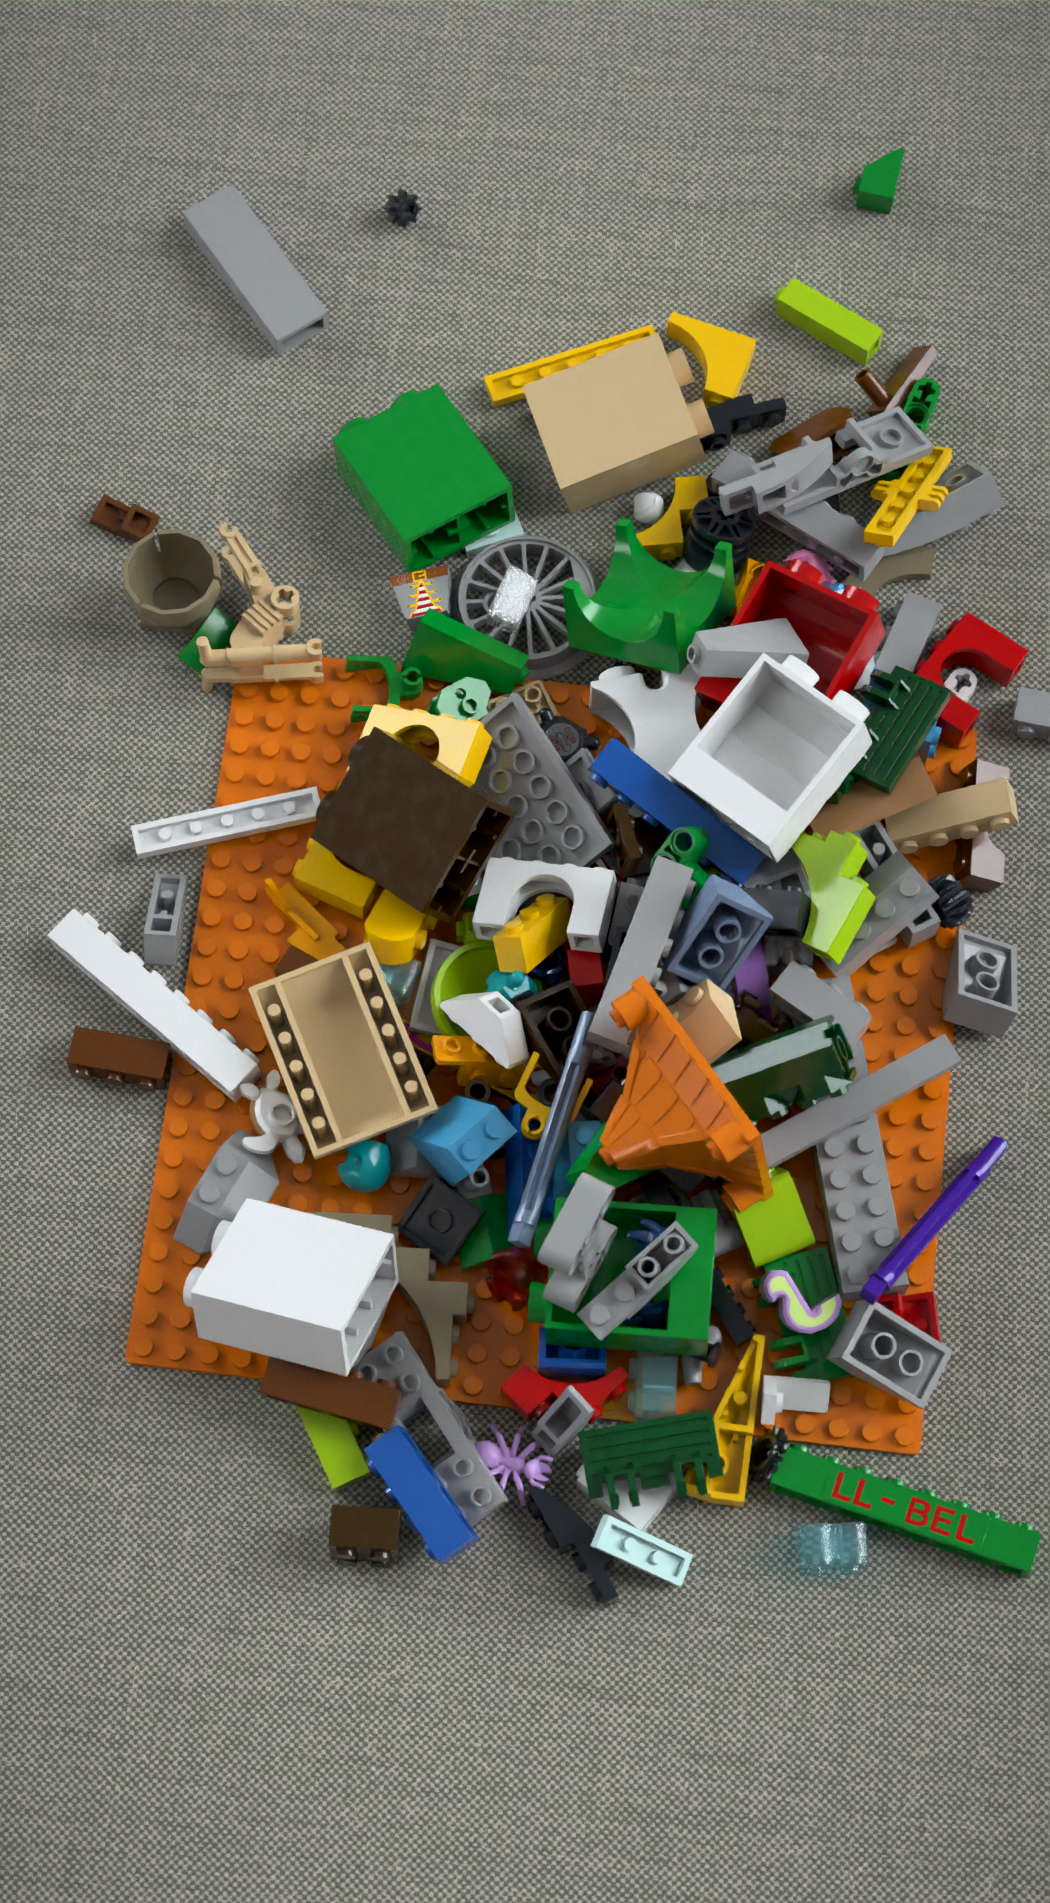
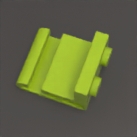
(777, 1225)

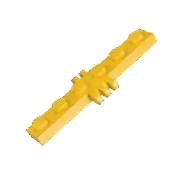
(905, 496)

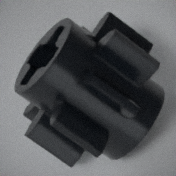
(402, 208)

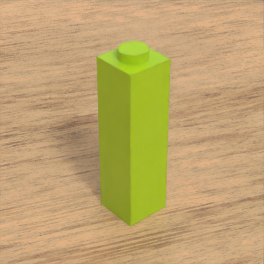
(828, 321)

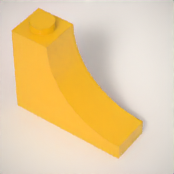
(721, 353)

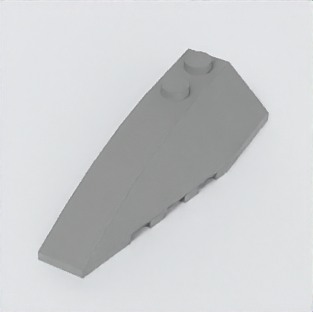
(970, 497)

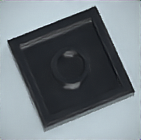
(440, 1220)

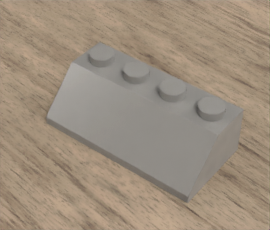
(899, 900)

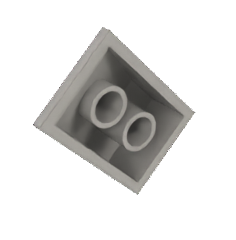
(981, 984)
(889, 1353)

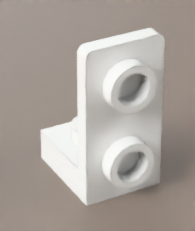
(792, 1394)

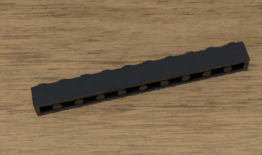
(722, 1300)

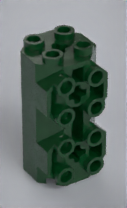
(788, 1069)

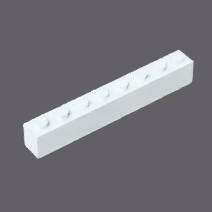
(154, 1004)

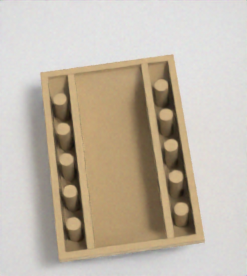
(342, 1050)

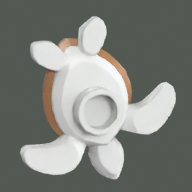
(273, 1119)

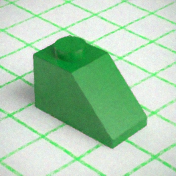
(879, 183)

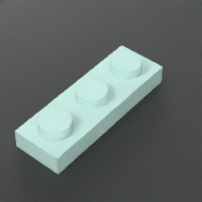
(641, 1550)

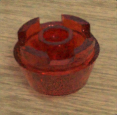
(512, 1274)

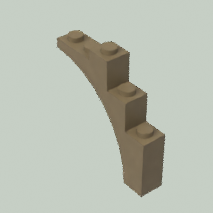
(435, 1302)

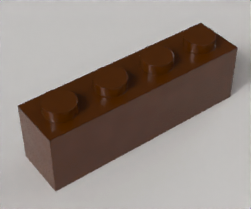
(333, 1394)

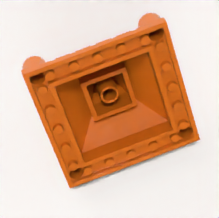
(679, 1109)

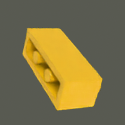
(532, 934)

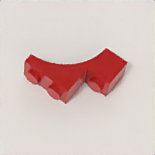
(532, 1393)

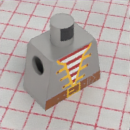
(422, 591)

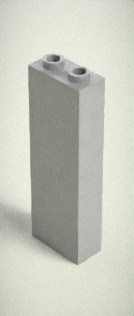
(255, 269)

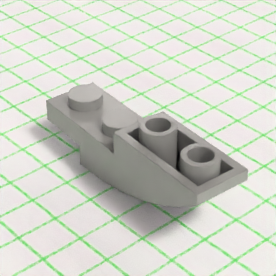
(789, 477)
(639, 1282)

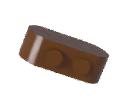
(817, 428)

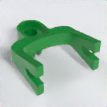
(398, 683)

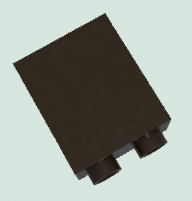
(411, 824)

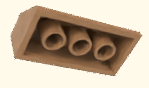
(868, 805)

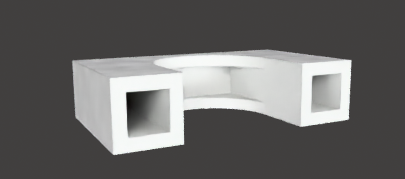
(513, 881)

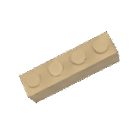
(954, 816)

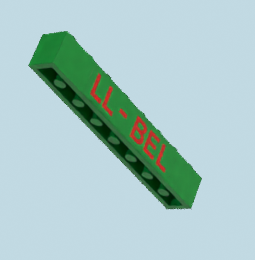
(906, 1511)

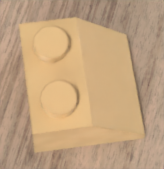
(708, 1019)

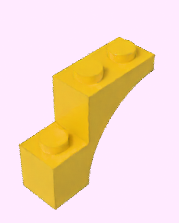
(665, 537)

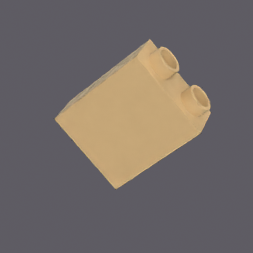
(618, 421)

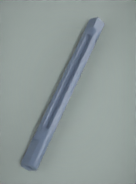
(553, 1134)

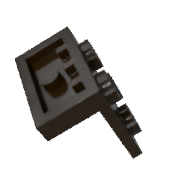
(634, 843)

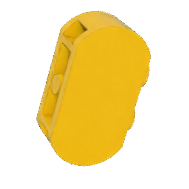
(396, 929)

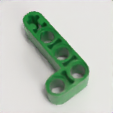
(916, 411)
(679, 851)

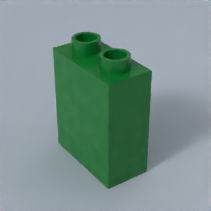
(423, 478)

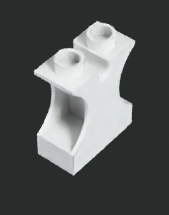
(652, 722)

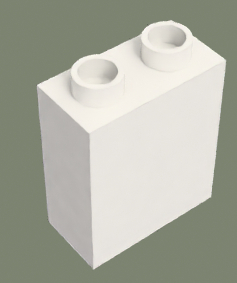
(293, 1286)

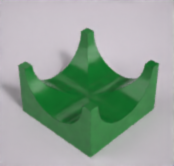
(648, 609)

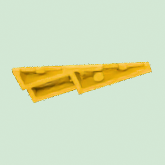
(734, 1432)

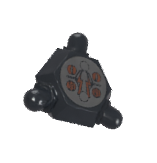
(566, 735)

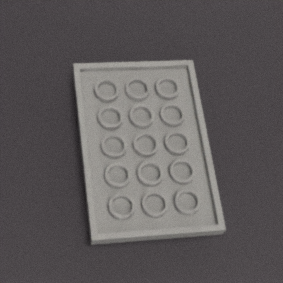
(530, 777)

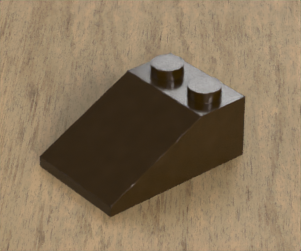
(550, 1026)

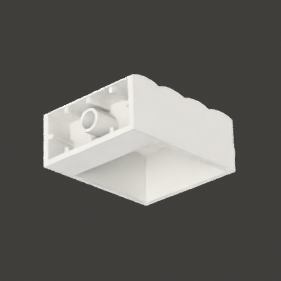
(773, 753)

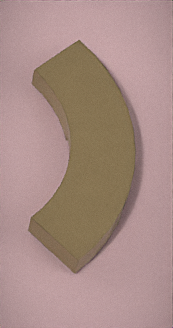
(909, 564)

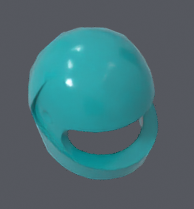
(366, 1166)

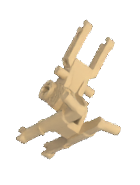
(259, 628)

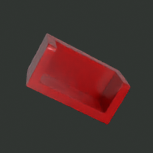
(586, 974)

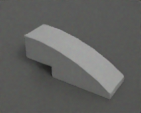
(562, 1422)

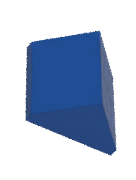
(570, 1361)

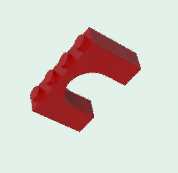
(977, 646)

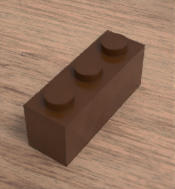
(119, 1059)

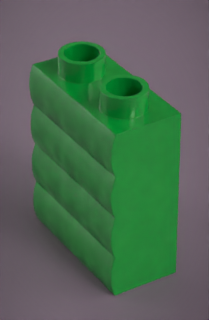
(688, 1291)

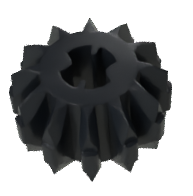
(954, 903)

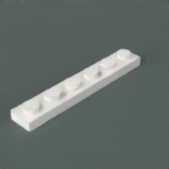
(225, 822)

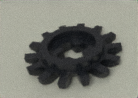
(760, 1463)

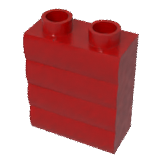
(833, 627)

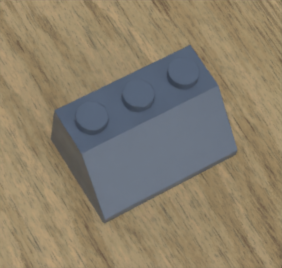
(716, 933)

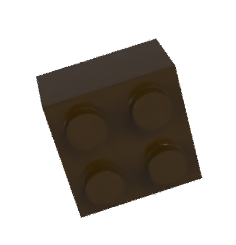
(365, 1535)

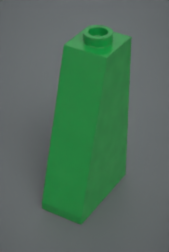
(452, 651)

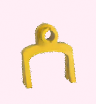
(536, 1110)

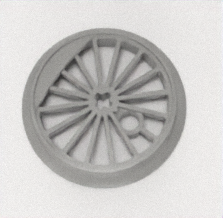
(558, 659)

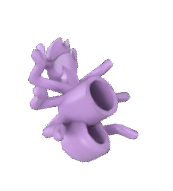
(505, 1464)

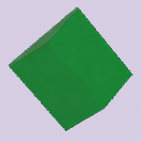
(489, 1234)

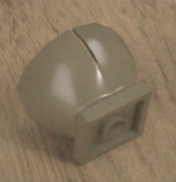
(174, 585)

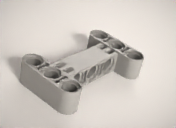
(578, 1242)

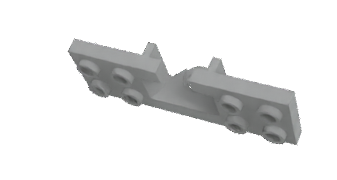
(884, 445)
(462, 1468)

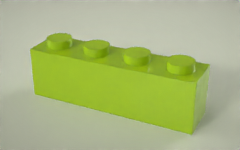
(336, 1448)

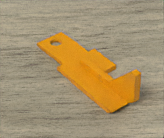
(315, 933)

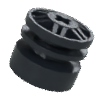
(710, 527)

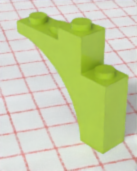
(837, 894)

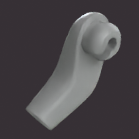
(693, 1367)

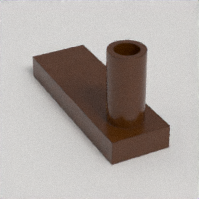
(899, 384)

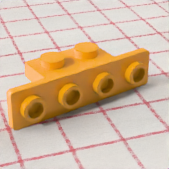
(474, 1061)

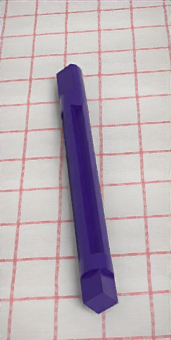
(933, 1221)

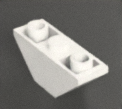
(492, 1024)

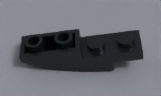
(741, 416)
(570, 1532)

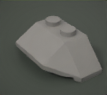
(223, 1190)

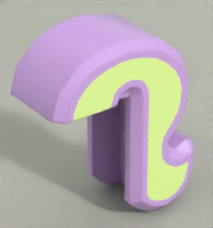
(792, 1306)

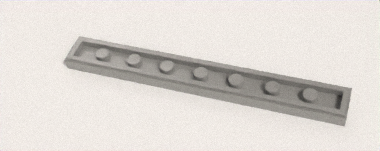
(860, 1101)

